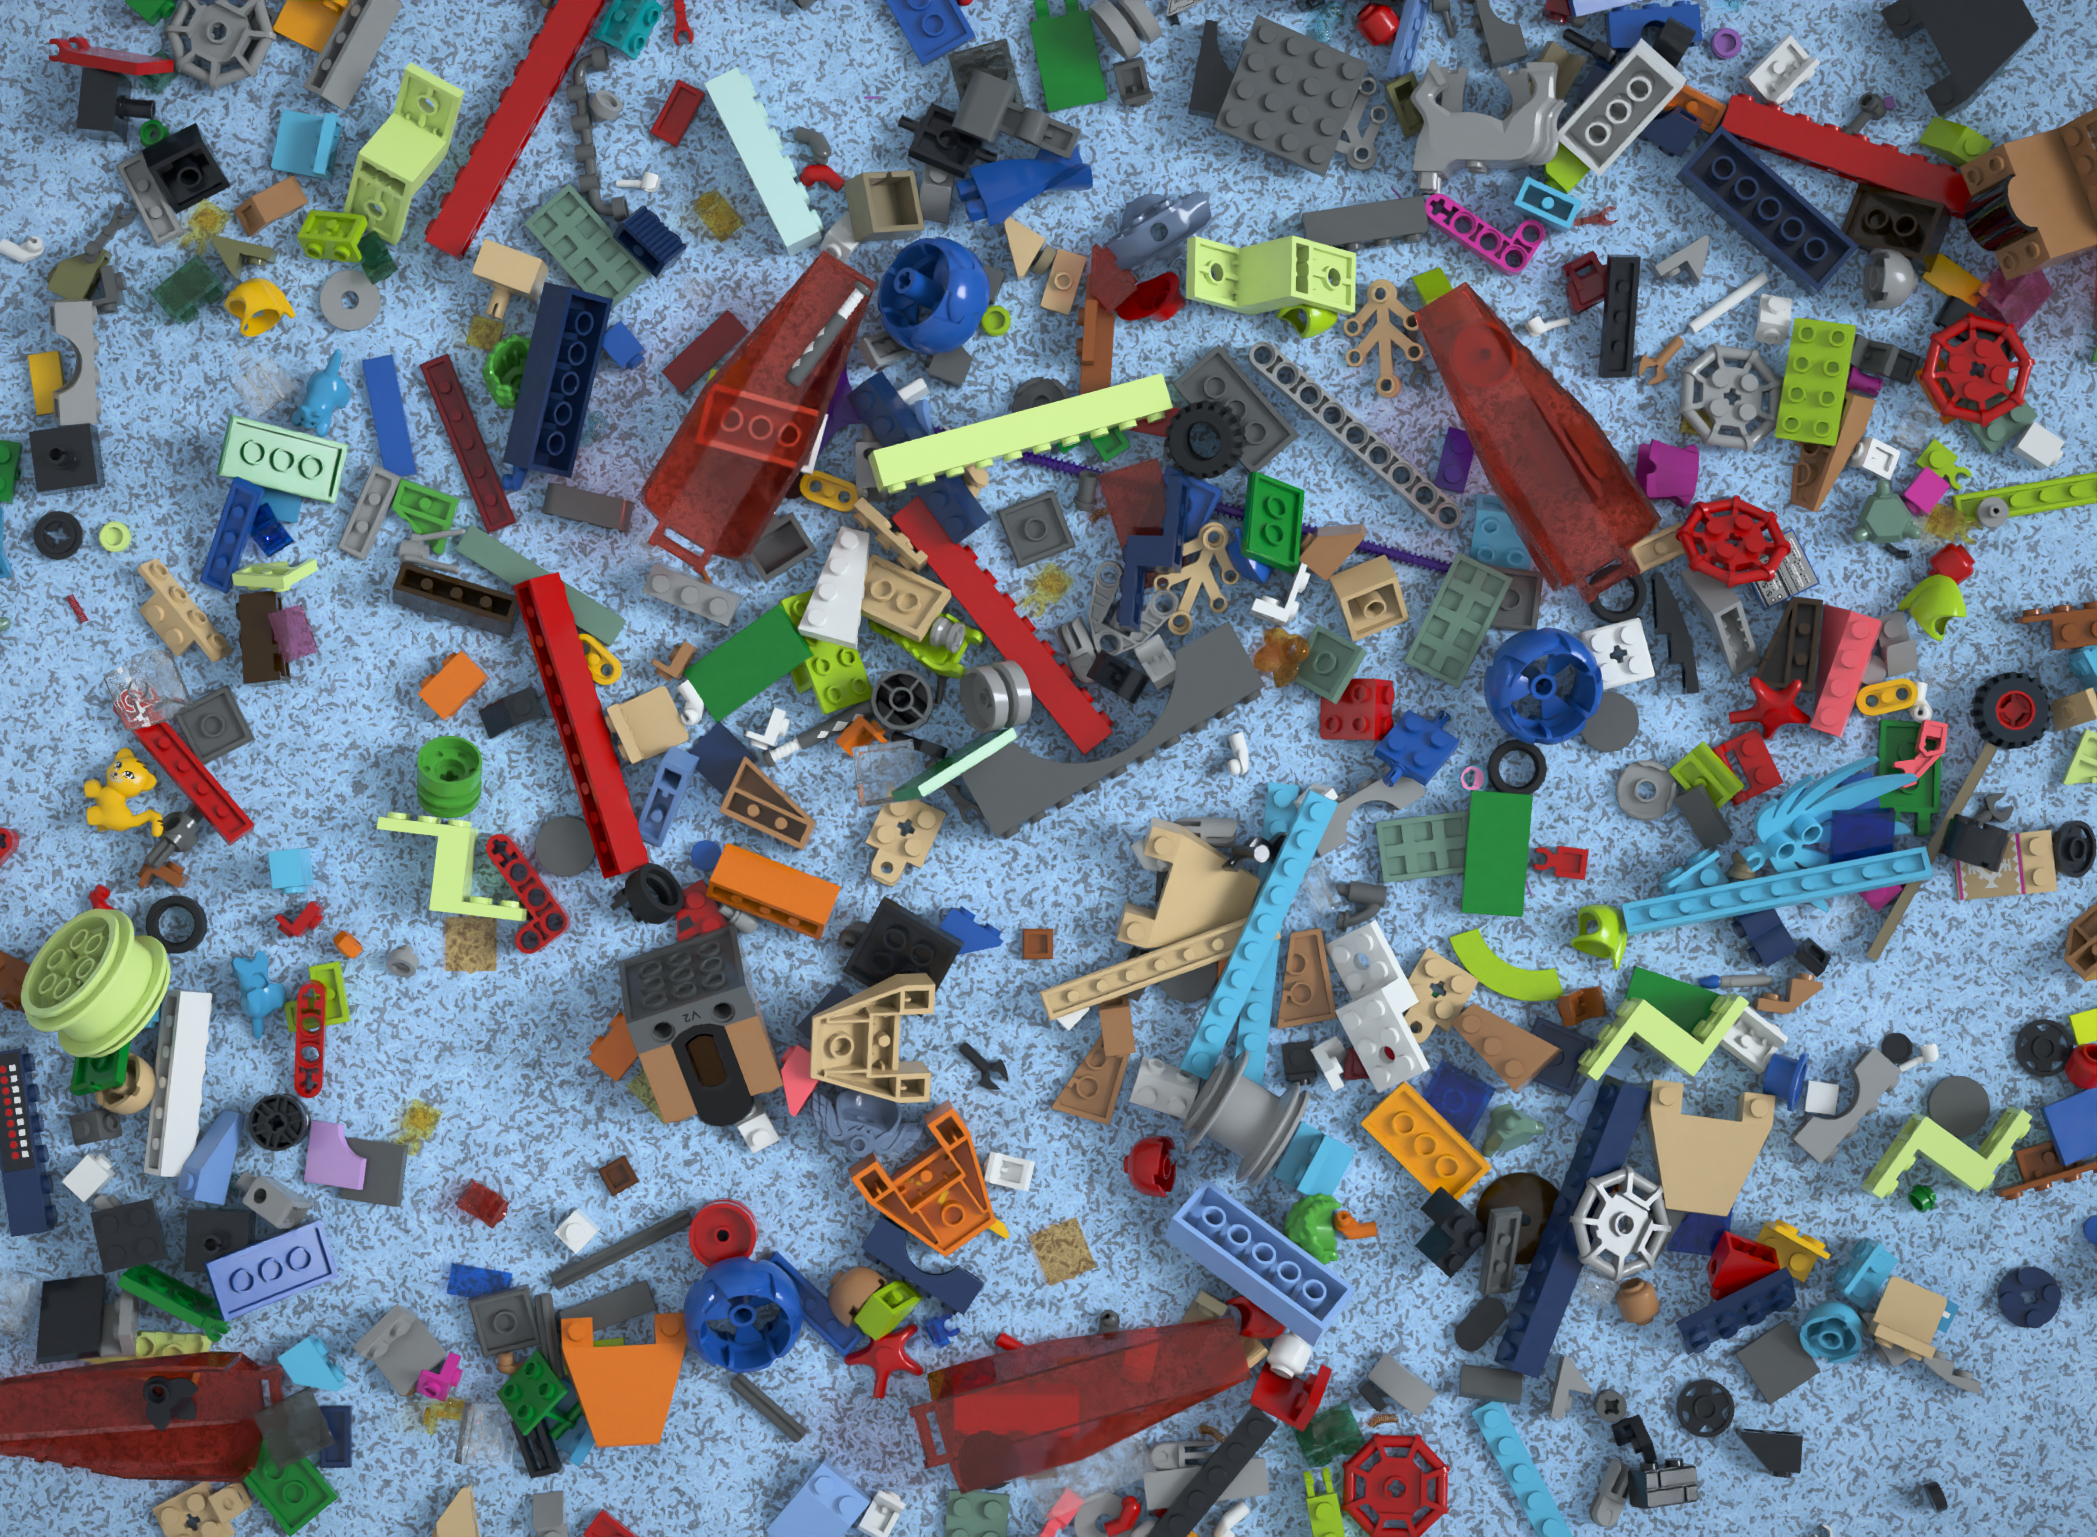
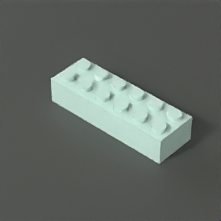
(762, 158)

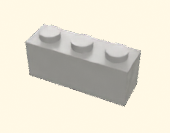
(692, 593)

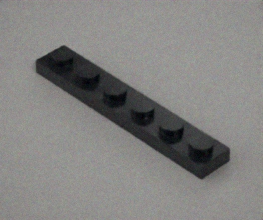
(1215, 1475)

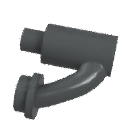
(1363, 893)

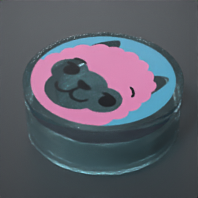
(1474, 778)

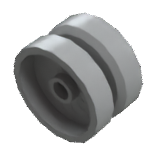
(1124, 22)
(996, 696)

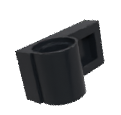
(1117, 677)

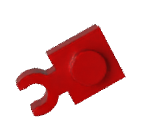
(1567, 862)

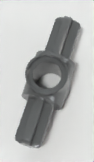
(178, 836)

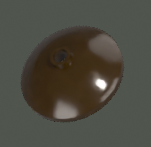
(1533, 1196)

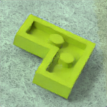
(337, 1002)

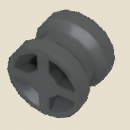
(1605, 1401)

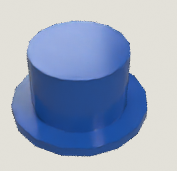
(1786, 1078)

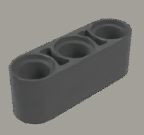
(587, 507)

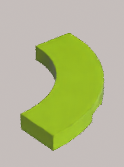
(1501, 976)

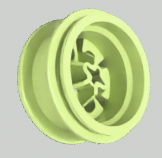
(95, 983)

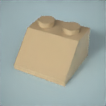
(1369, 597)

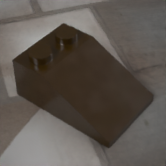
(1897, 223)

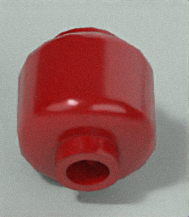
(1377, 24)
(1952, 562)
(2082, 1066)

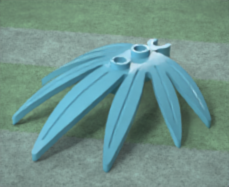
(1793, 822)

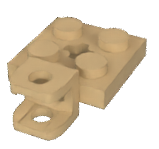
(898, 850)
(1442, 1009)
(212, 1508)

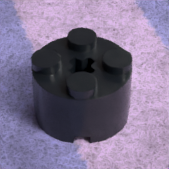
(1973, 844)

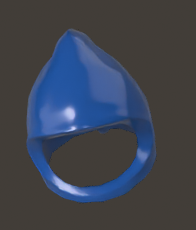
(1245, 566)

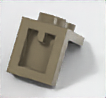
(1204, 1308)

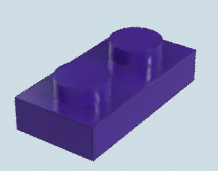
(1454, 461)

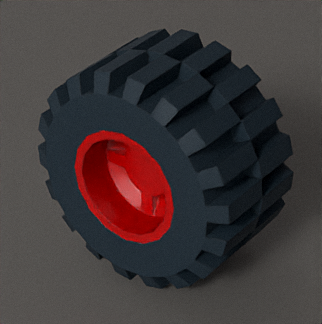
(2011, 710)

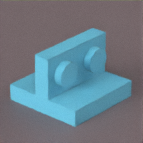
(1313, 1161)

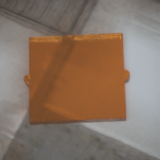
(471, 944)
(1062, 1251)

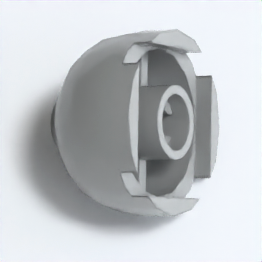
(1888, 279)

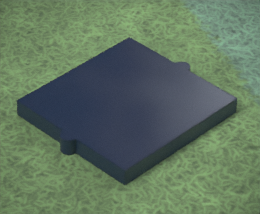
(720, 756)

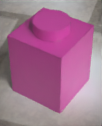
(1924, 492)

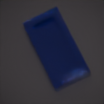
(475, 1281)

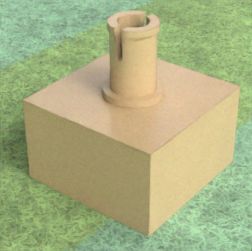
(509, 274)

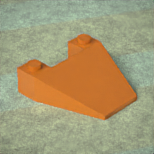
(944, 1166)
(625, 1387)

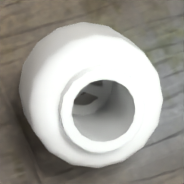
(1288, 1355)

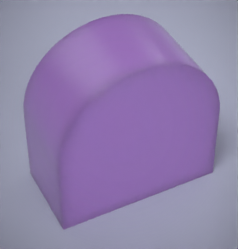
(1889, 102)

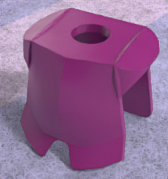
(1668, 472)

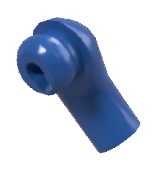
(515, 480)

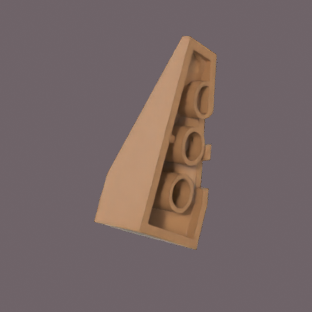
(1821, 463)

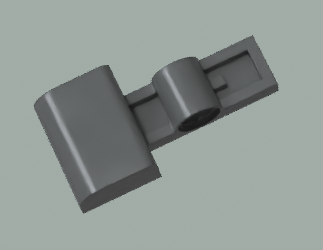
(990, 109)
(781, 547)

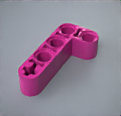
(1480, 229)

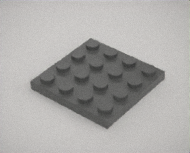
(1290, 96)

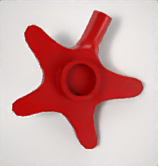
(1772, 708)
(886, 1357)

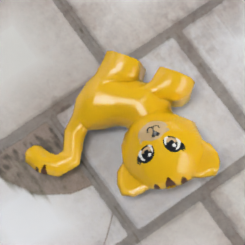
(125, 780)

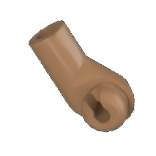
(506, 1363)

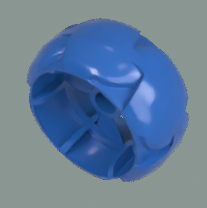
(920, 278)
(1518, 674)
(735, 1291)

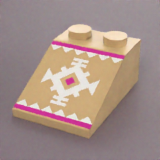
(2025, 869)

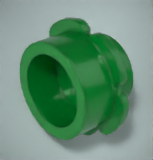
(148, 128)
(1922, 1198)

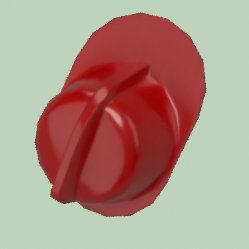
(1154, 299)

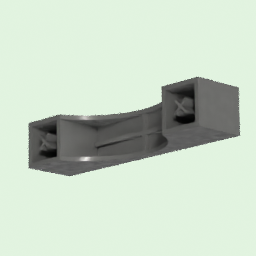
(1207, 683)

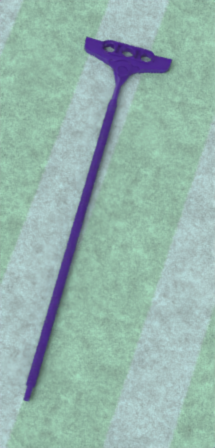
(842, 414)

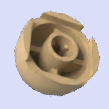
(136, 1091)

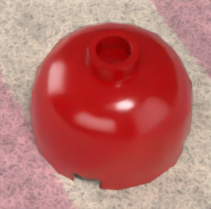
(1151, 1167)

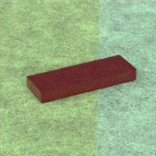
(705, 351)

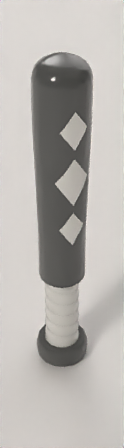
(819, 345)
(820, 732)

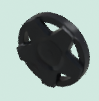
(2071, 848)
(2043, 1047)
(1705, 1408)

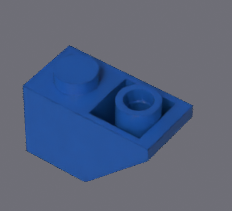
(975, 937)

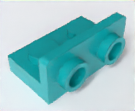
(629, 25)

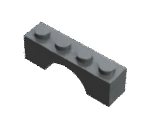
(1501, 41)
(955, 365)

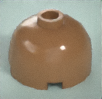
(852, 1291)

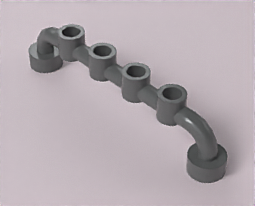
(583, 124)

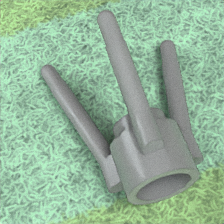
(417, 553)

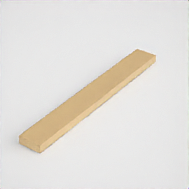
(1142, 970)

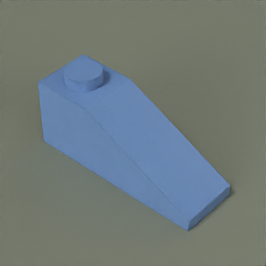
(666, 795)
(210, 1165)

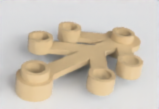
(1383, 332)
(1200, 572)

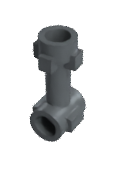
(1872, 108)

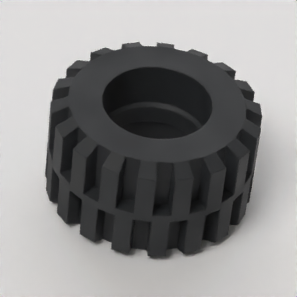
(1182, 451)

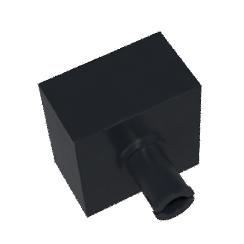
(107, 105)
(67, 459)
(215, 1233)

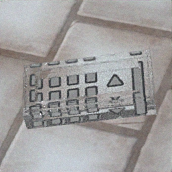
(1840, 920)

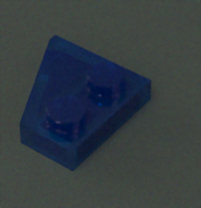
(1699, 1233)

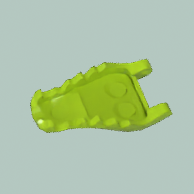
(932, 657)

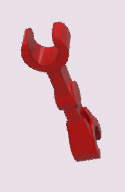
(681, 22)

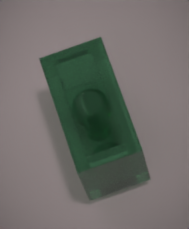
(189, 290)

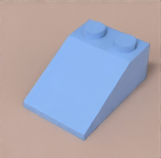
(822, 1506)

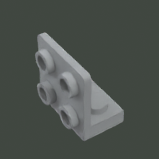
(120, 1327)
(401, 1348)

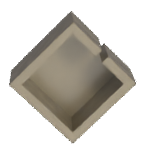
(887, 208)

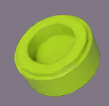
(996, 321)

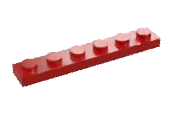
(194, 781)

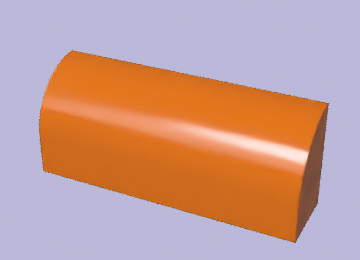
(773, 891)

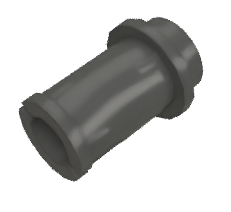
(1085, 497)

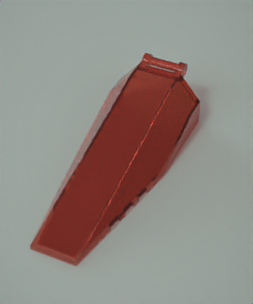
(751, 425)
(1537, 448)
(1071, 1397)
(100, 1421)

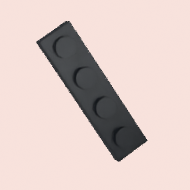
(1619, 316)

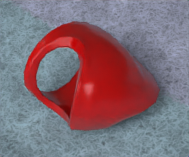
(1254, 1320)

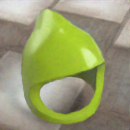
(1318, 319)
(1934, 604)
(1608, 939)

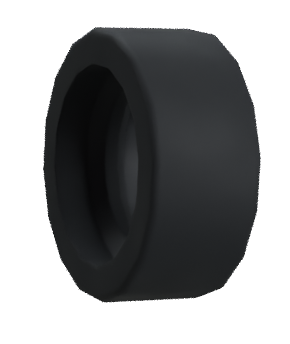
(1619, 616)
(1513, 745)
(663, 884)
(196, 911)

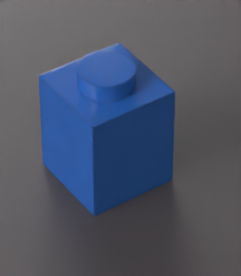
(623, 347)

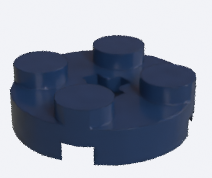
(2046, 1294)

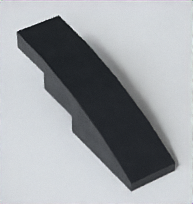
(1670, 622)

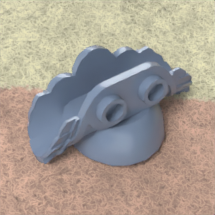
(1182, 217)
(864, 1123)

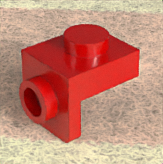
(308, 919)

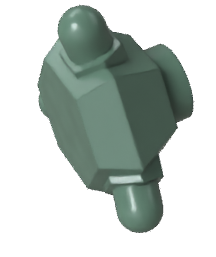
(1885, 518)
(1509, 1130)

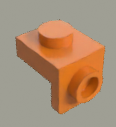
(860, 734)

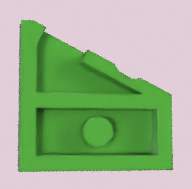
(426, 510)

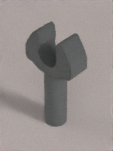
(1989, 812)

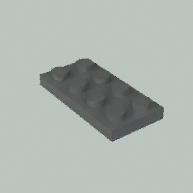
(1222, 380)

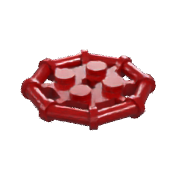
(1994, 373)
(1737, 528)
(1383, 1473)

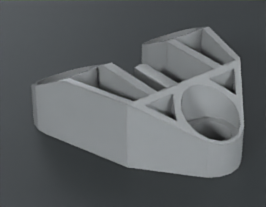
(1101, 602)

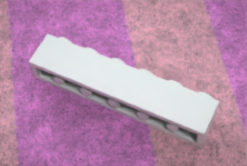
(178, 1081)

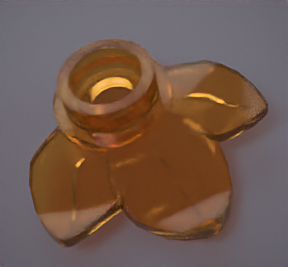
(1277, 657)

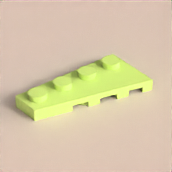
(163, 1343)

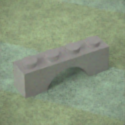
(77, 399)
(1399, 796)
(1872, 1077)

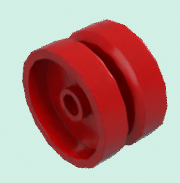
(723, 1215)

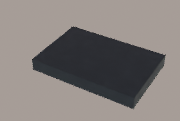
(71, 1319)

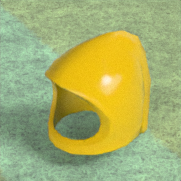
(258, 295)

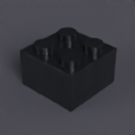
(129, 1235)

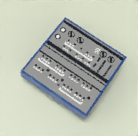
(1791, 577)

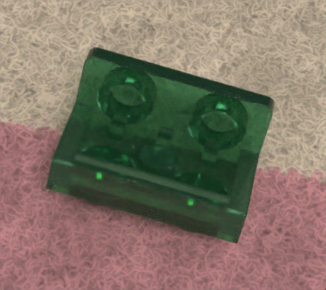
(1329, 1436)

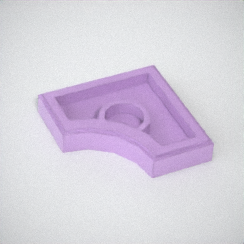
(331, 1159)

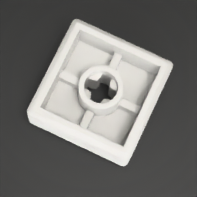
(1628, 637)

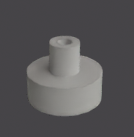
(605, 106)
(1986, 516)
(402, 962)

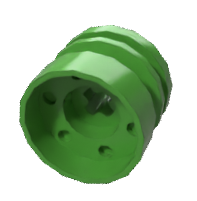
(449, 777)

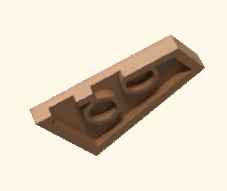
(1306, 982)
(1093, 1086)

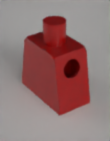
(1738, 1264)

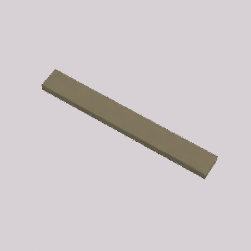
(1933, 848)

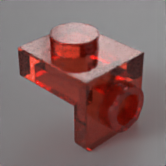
(483, 1203)

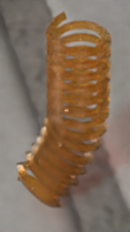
(1098, 516)
(1385, 1421)
(1204, 1431)

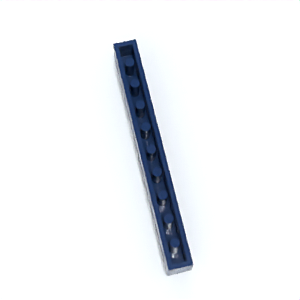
(1556, 1261)

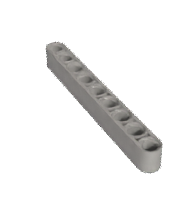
(1347, 422)

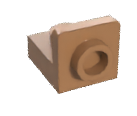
(680, 658)

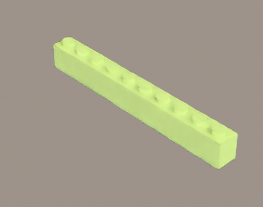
(1020, 432)

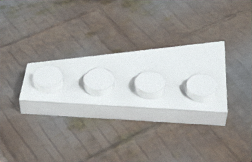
(837, 598)

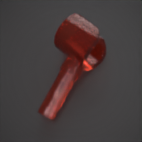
(1597, 218)

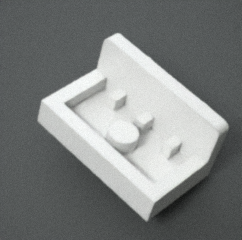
(1781, 71)
(1753, 1040)
(1164, 1088)

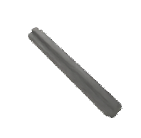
(621, 1249)

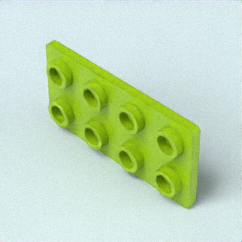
(1815, 381)
(833, 671)

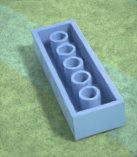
(1259, 1262)

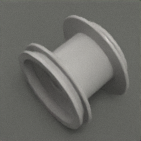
(1245, 1118)

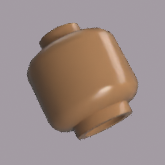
(1637, 1301)

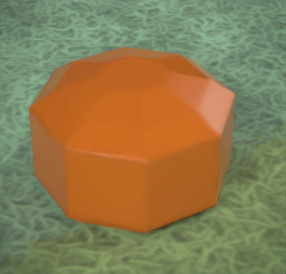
(347, 944)

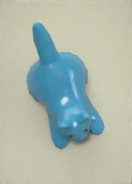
(324, 393)
(258, 994)

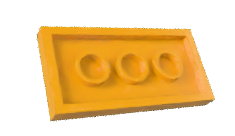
(1425, 1142)

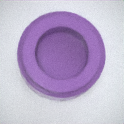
(1726, 43)

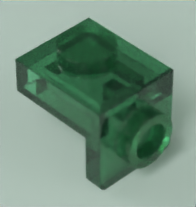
(376, 258)

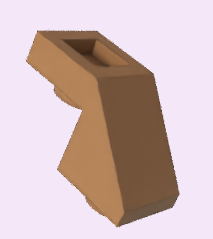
(271, 205)
(1797, 992)
(1116, 1027)

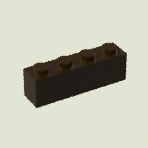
(455, 600)

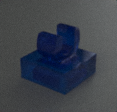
(937, 1331)

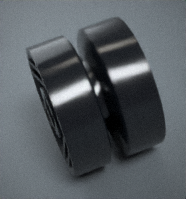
(267, 1131)

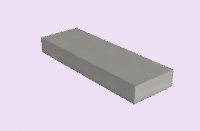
(150, 200)
(369, 512)

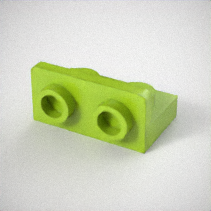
(332, 235)

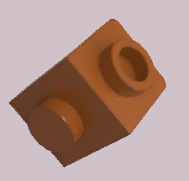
(170, 872)
(1581, 1005)

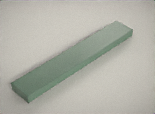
(516, 569)

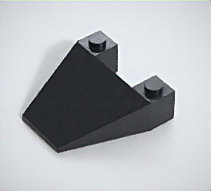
(1971, 37)

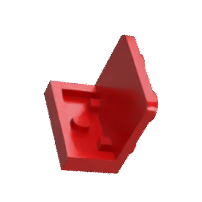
(1360, 713)

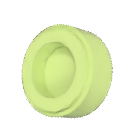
(114, 536)

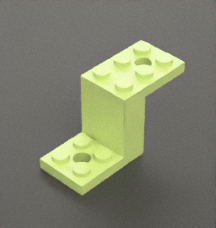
(404, 152)
(1271, 275)
(454, 867)
(1662, 1035)
(1947, 1153)

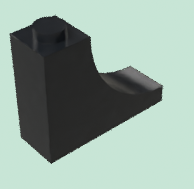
(1211, 76)

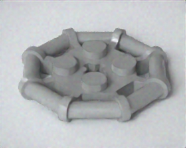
(226, 49)
(1745, 388)
(1605, 1223)

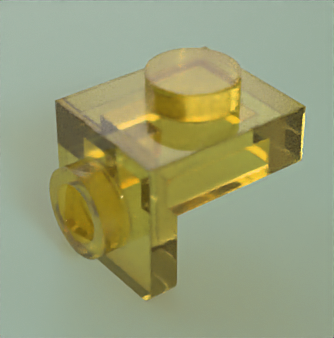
(717, 214)
(450, 1409)

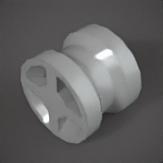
(947, 634)

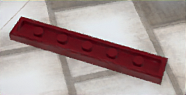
(468, 443)

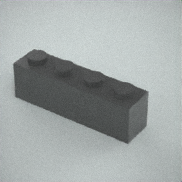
(1368, 224)

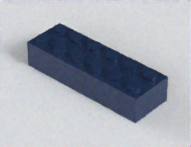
(1766, 211)
(557, 380)

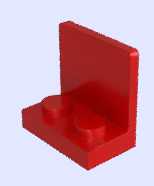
(1290, 1399)

